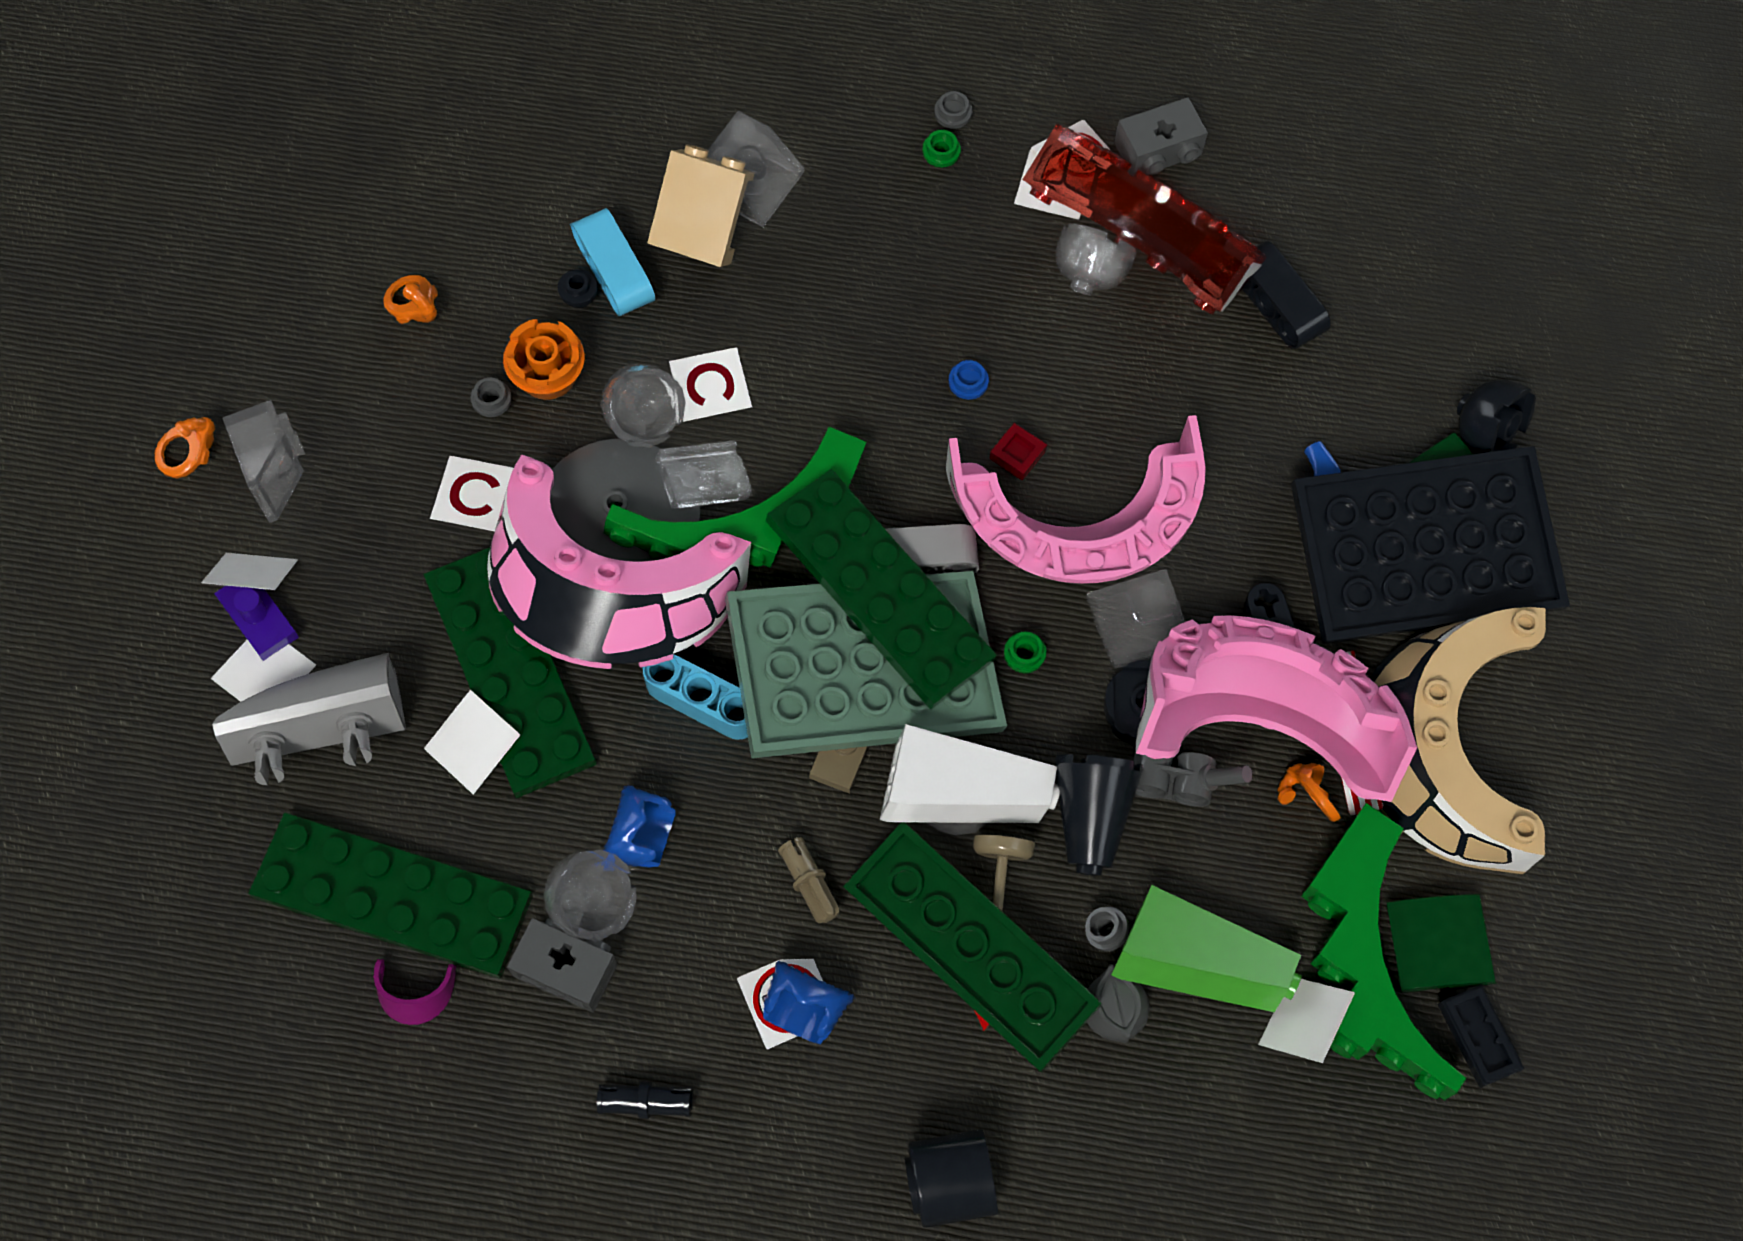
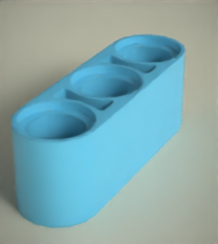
(612, 262)
(690, 678)

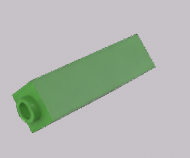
(1205, 955)

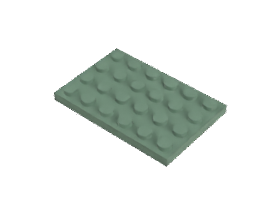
(824, 686)

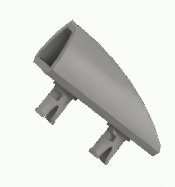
(313, 712)

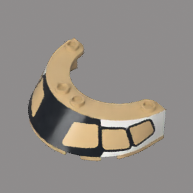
(1441, 795)

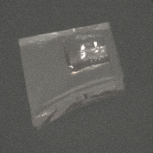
(1135, 616)

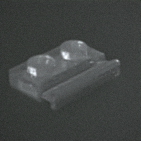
(703, 474)

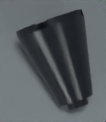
(1095, 807)

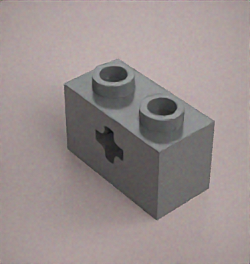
(1161, 137)
(578, 984)

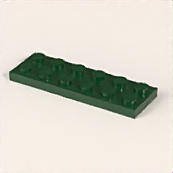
(881, 588)
(510, 678)
(391, 895)
(973, 946)

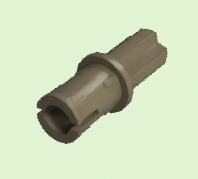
(809, 880)

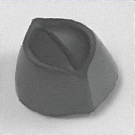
(1123, 1008)

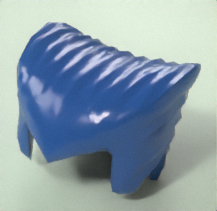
(640, 828)
(804, 1003)

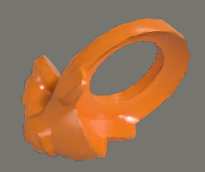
(422, 304)
(200, 439)
(1310, 778)

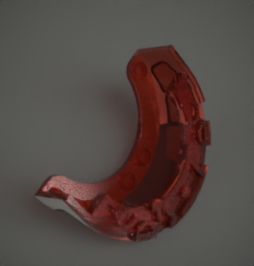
(1145, 215)

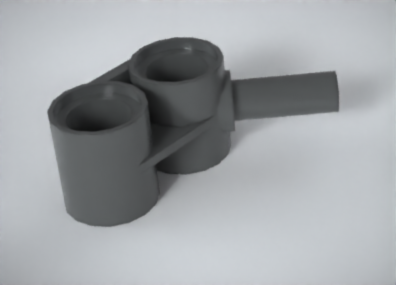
(1188, 779)

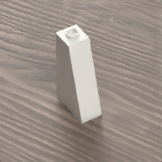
(964, 782)

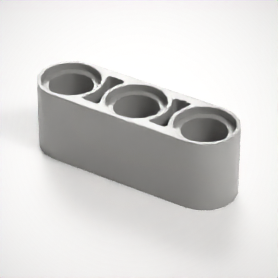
(939, 547)

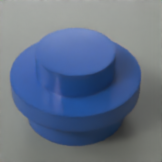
(968, 380)

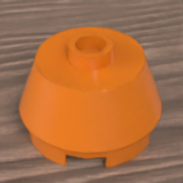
(543, 359)

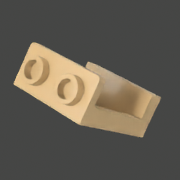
(699, 205)

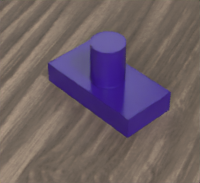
(257, 618)

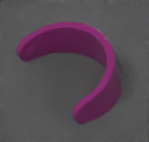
(414, 1010)

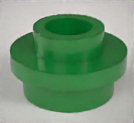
(941, 140)
(1027, 641)

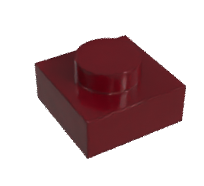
(1018, 451)

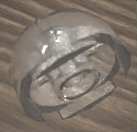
(1092, 259)
(642, 404)
(590, 895)

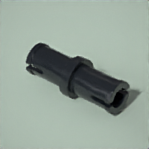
(645, 1100)

